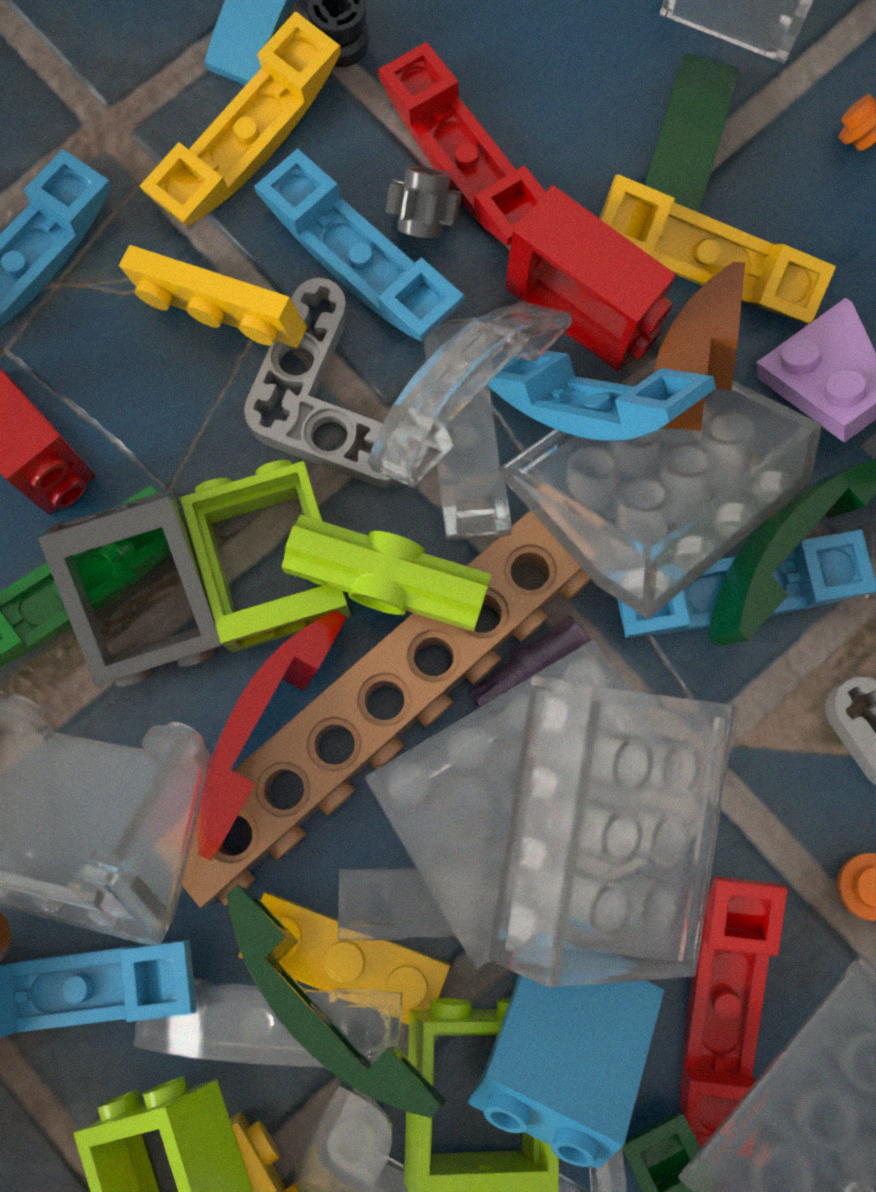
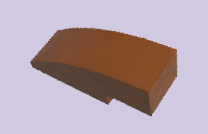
(705, 338)

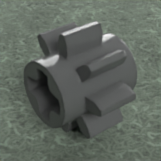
(423, 201)

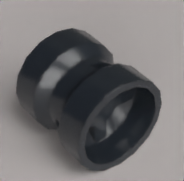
(345, 24)

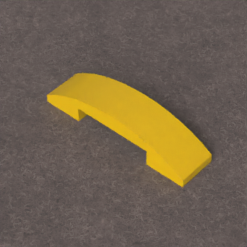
(250, 127)
(700, 247)

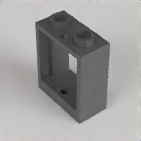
(111, 525)

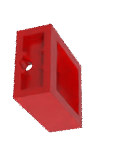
(588, 269)
(35, 454)

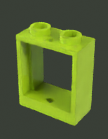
(224, 499)
(194, 1135)
(526, 1170)

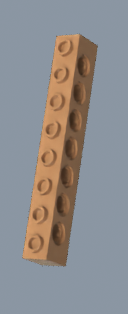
(376, 740)

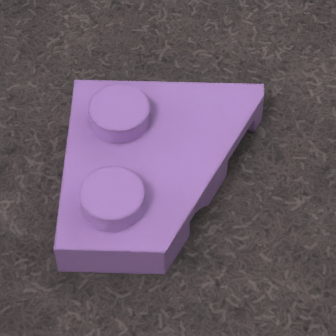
(827, 371)

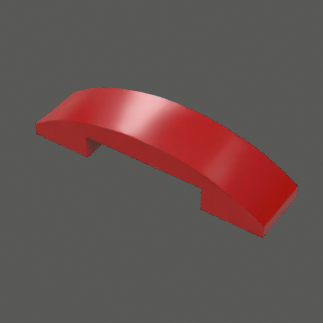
(457, 143)
(225, 790)
(727, 998)

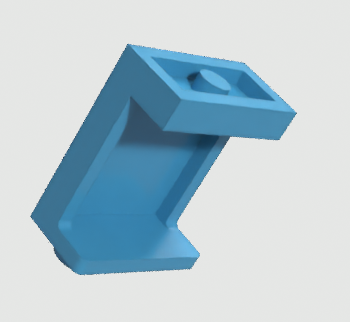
(570, 1065)

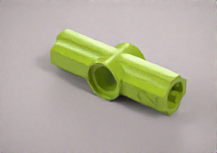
(385, 572)

